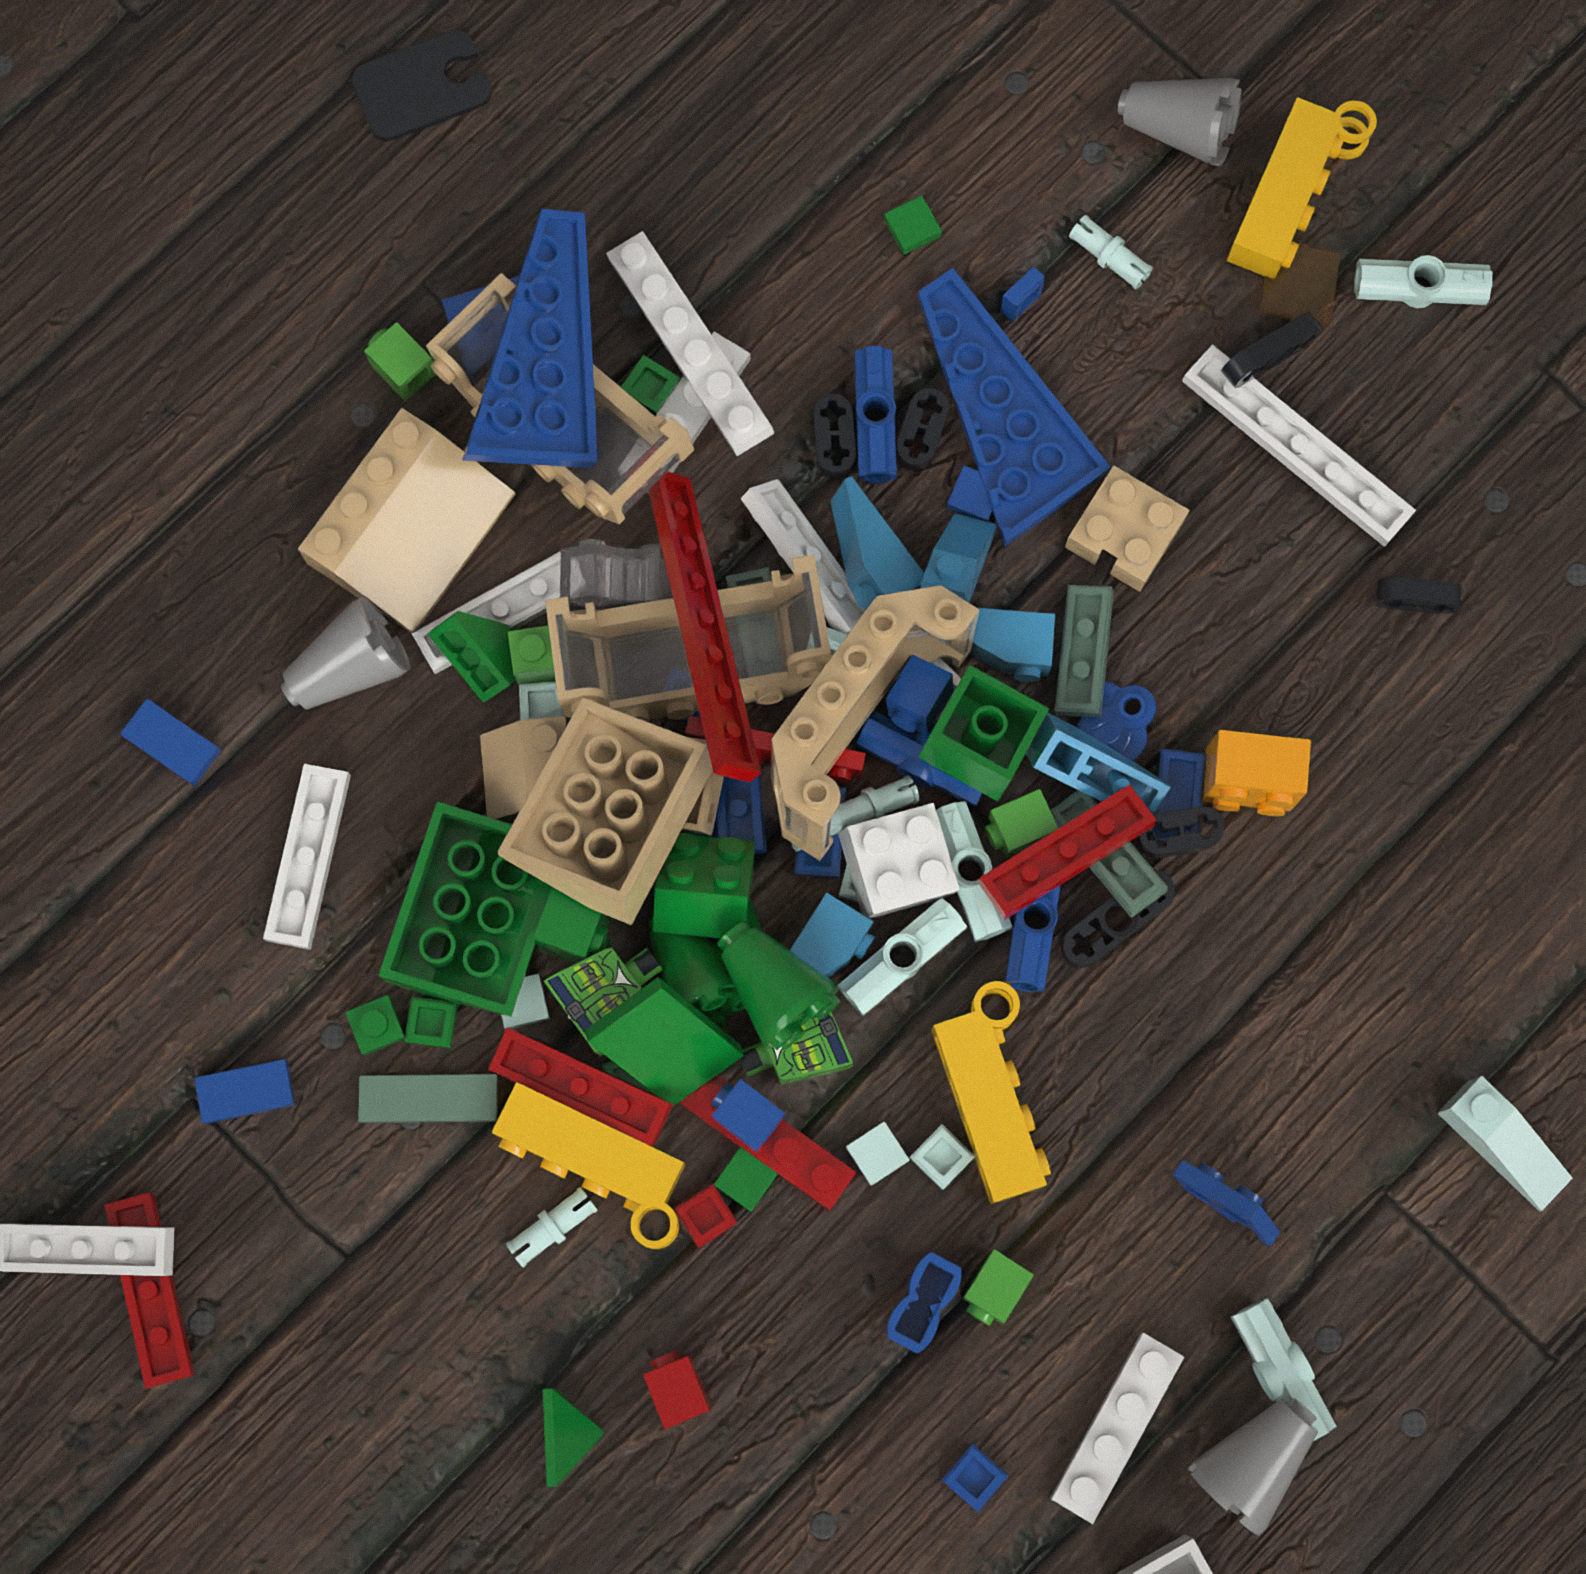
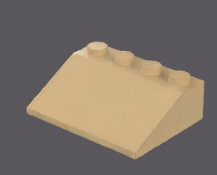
(406, 521)
(608, 809)

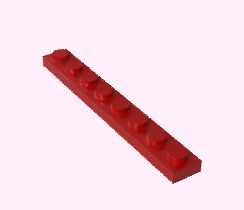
(703, 629)

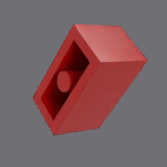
(676, 1389)

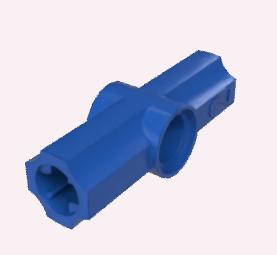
(875, 391)
(901, 749)
(1032, 947)

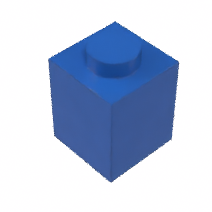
(919, 695)
(746, 1114)

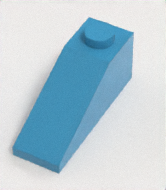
(870, 550)
(959, 555)
(1015, 642)
(1090, 764)
(833, 937)

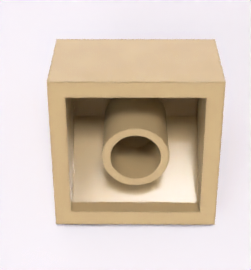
(514, 760)

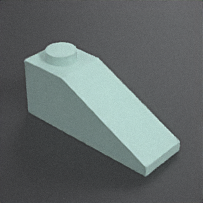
(1505, 1141)

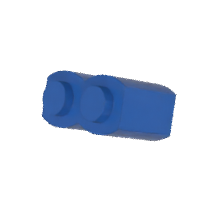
(928, 1291)

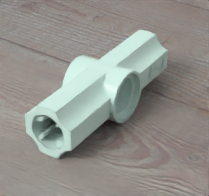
(1449, 281)
(965, 846)
(880, 976)
(1279, 1362)

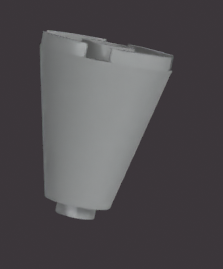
(1185, 114)
(345, 658)
(1257, 1463)

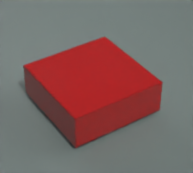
(705, 1215)

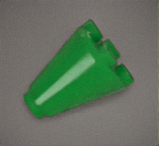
(697, 973)
(775, 985)

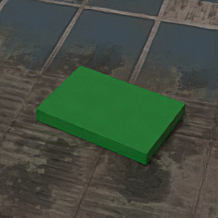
(664, 1042)

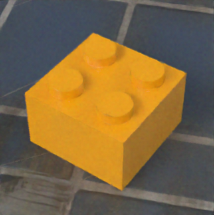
(1255, 772)

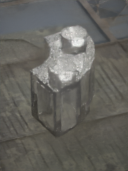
(613, 574)

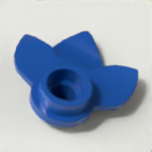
(1118, 729)

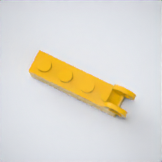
(1291, 178)
(987, 1098)
(593, 1151)

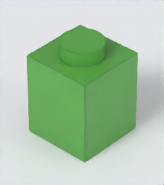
(399, 360)
(531, 655)
(1020, 823)
(996, 1288)

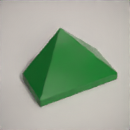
(477, 651)
(567, 1435)

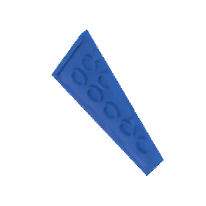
(541, 376)
(1015, 426)

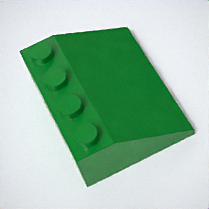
(465, 916)

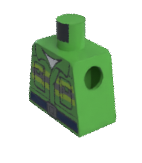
(600, 985)
(813, 1055)

